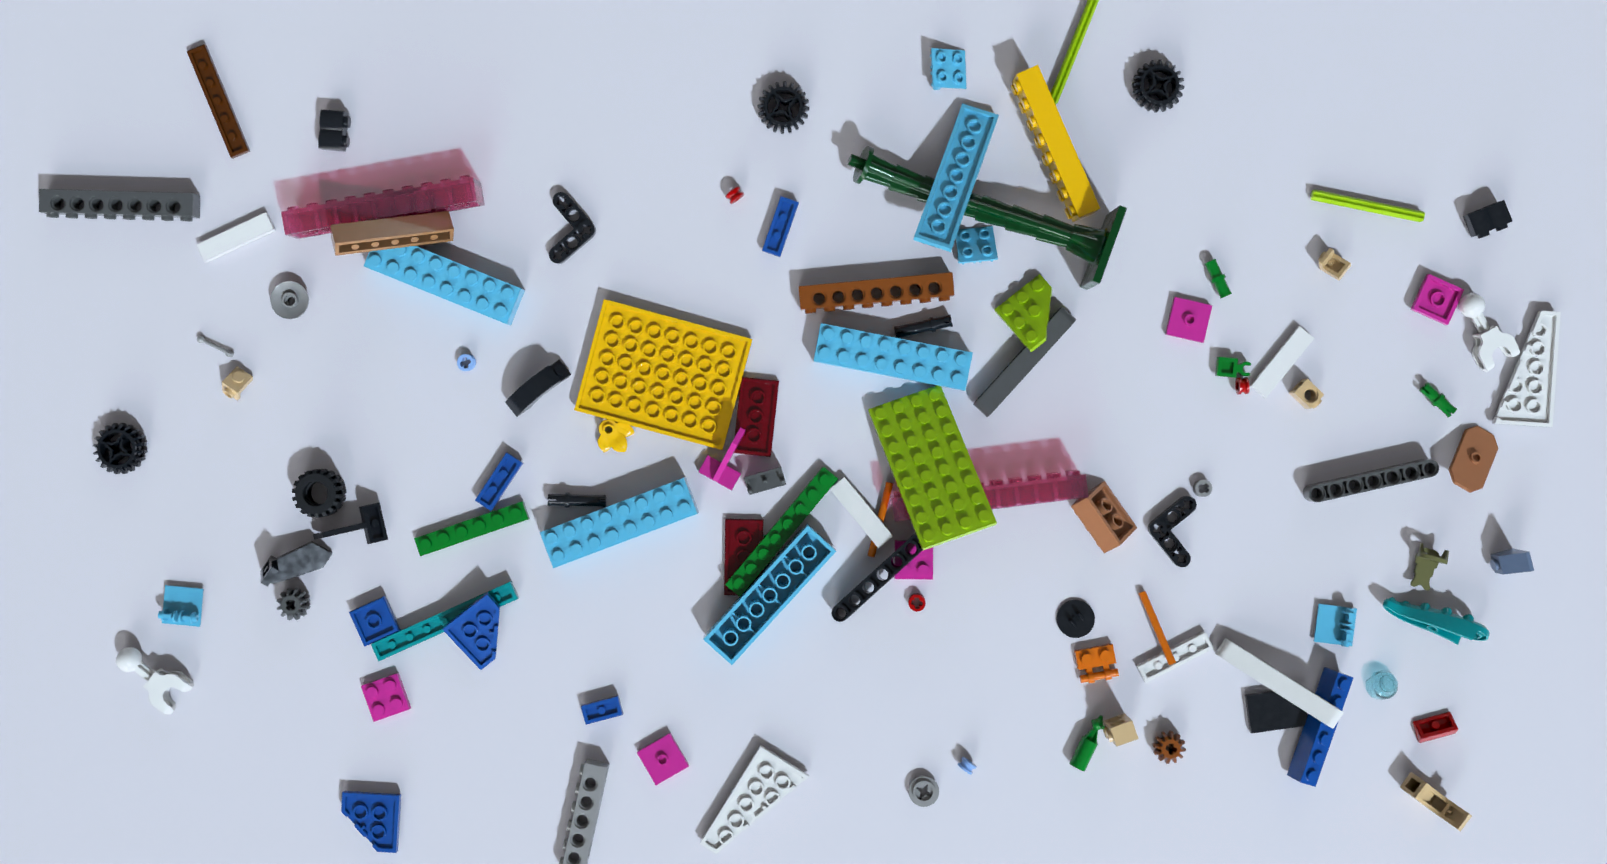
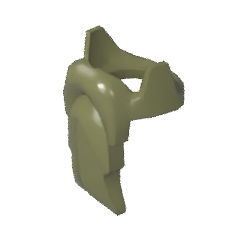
(1426, 562)

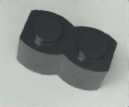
(334, 130)
(1488, 218)

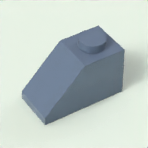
(1511, 561)

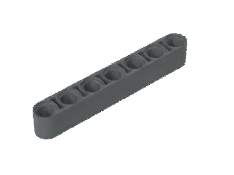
(1023, 364)
(1379, 477)

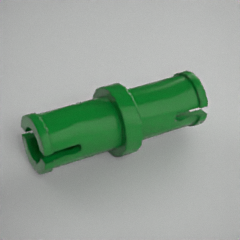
(1218, 278)
(1438, 399)

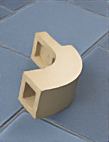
(1435, 801)

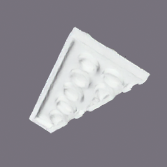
(1532, 385)
(757, 791)

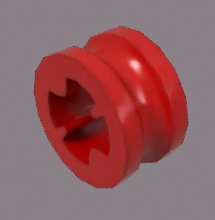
(734, 195)
(1242, 385)
(921, 598)

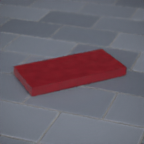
(756, 415)
(740, 541)

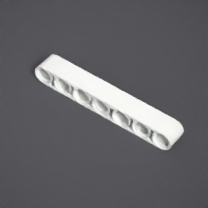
(1279, 683)

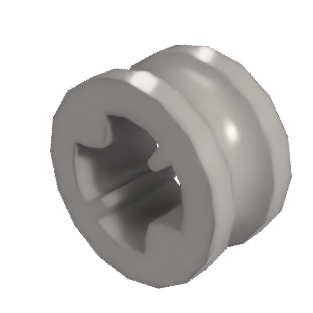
(1202, 482)

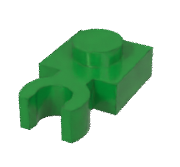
(1229, 367)

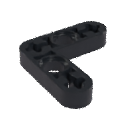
(577, 225)
(1166, 526)

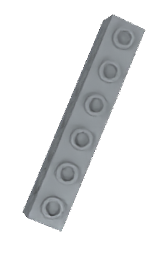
(597, 771)

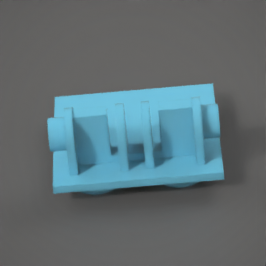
(948, 68)
(976, 245)
(182, 606)
(1335, 625)

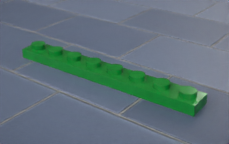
(781, 531)

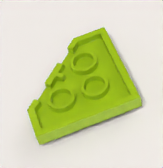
(1028, 312)

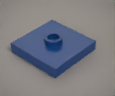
(374, 621)

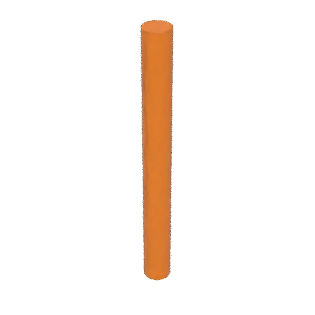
(881, 513)
(1157, 628)

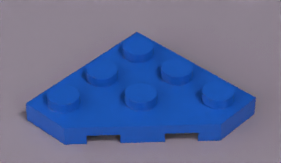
(477, 630)
(375, 817)

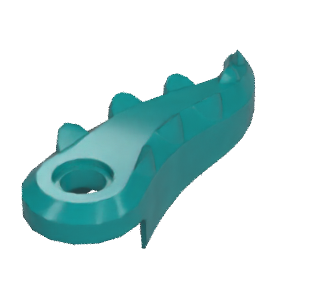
(1437, 621)

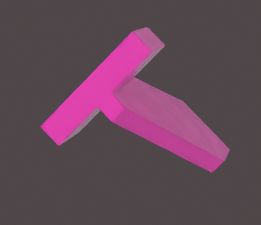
(720, 471)

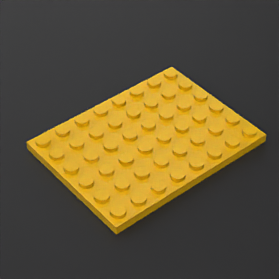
(663, 374)

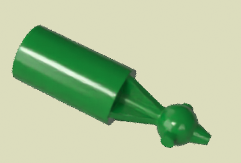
(1087, 746)

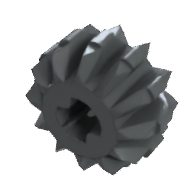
(286, 603)

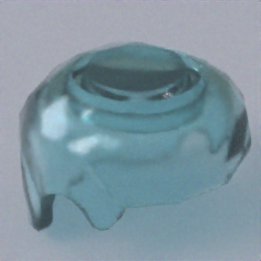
(1382, 685)

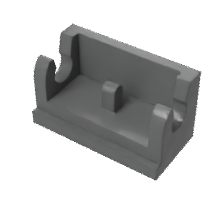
(765, 480)

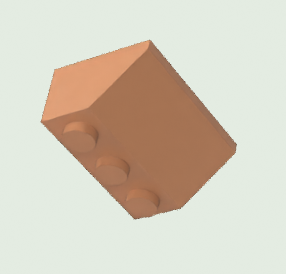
(1104, 517)

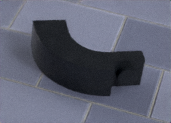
(536, 387)

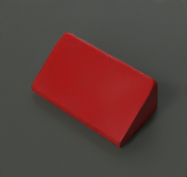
(1435, 727)

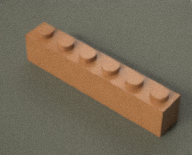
(391, 233)

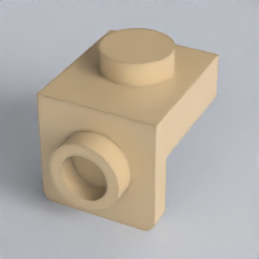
(1333, 264)
(236, 383)

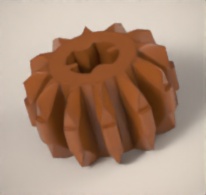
(1166, 739)

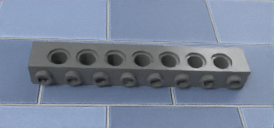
(51, 200)

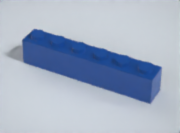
(1316, 735)

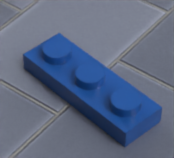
(780, 226)
(499, 481)

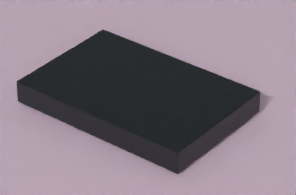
(1272, 712)

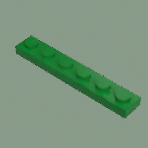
(471, 528)

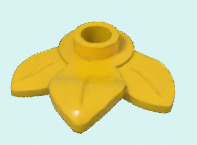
(616, 437)

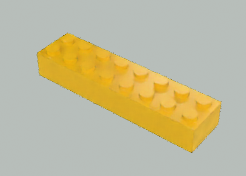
(1054, 143)

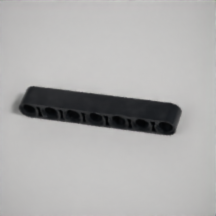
(876, 580)

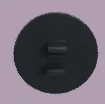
(1075, 618)

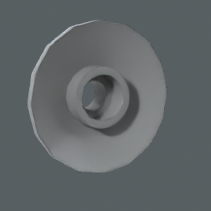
(281, 296)

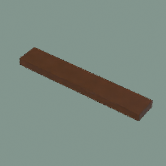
(218, 101)

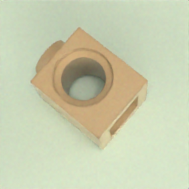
(1299, 391)

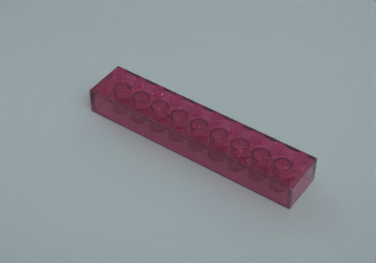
(428, 198)
(1020, 492)

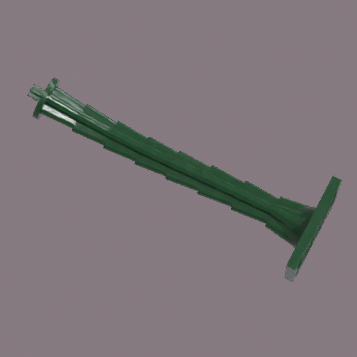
(1083, 241)

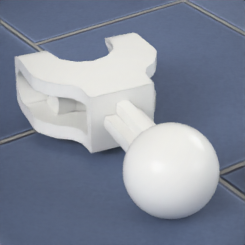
(1488, 337)
(157, 682)

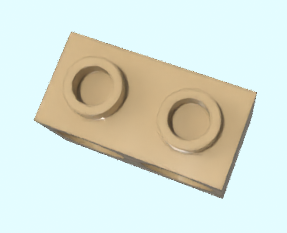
(1120, 730)

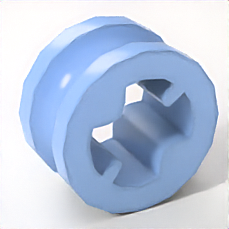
(462, 358)
(967, 765)

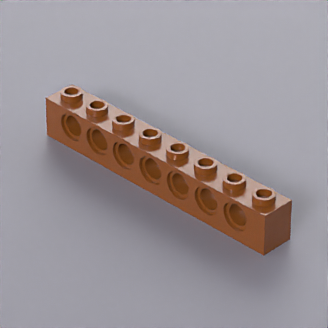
(943, 280)

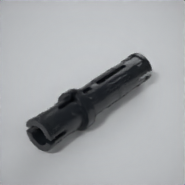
(923, 326)
(576, 500)

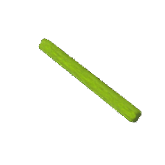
(1073, 49)
(1367, 205)

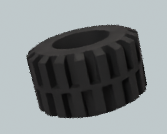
(304, 497)

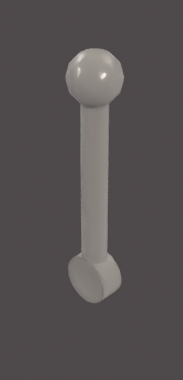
(201, 339)

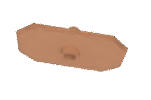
(1473, 459)

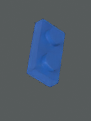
(602, 710)

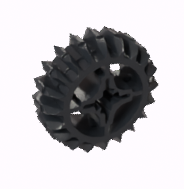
(774, 93)
(1161, 93)
(128, 435)

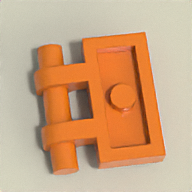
(1095, 657)

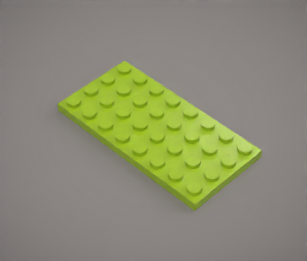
(932, 467)

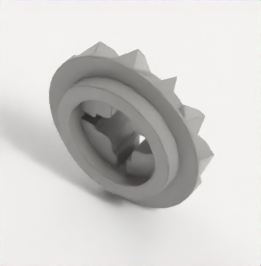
(926, 799)

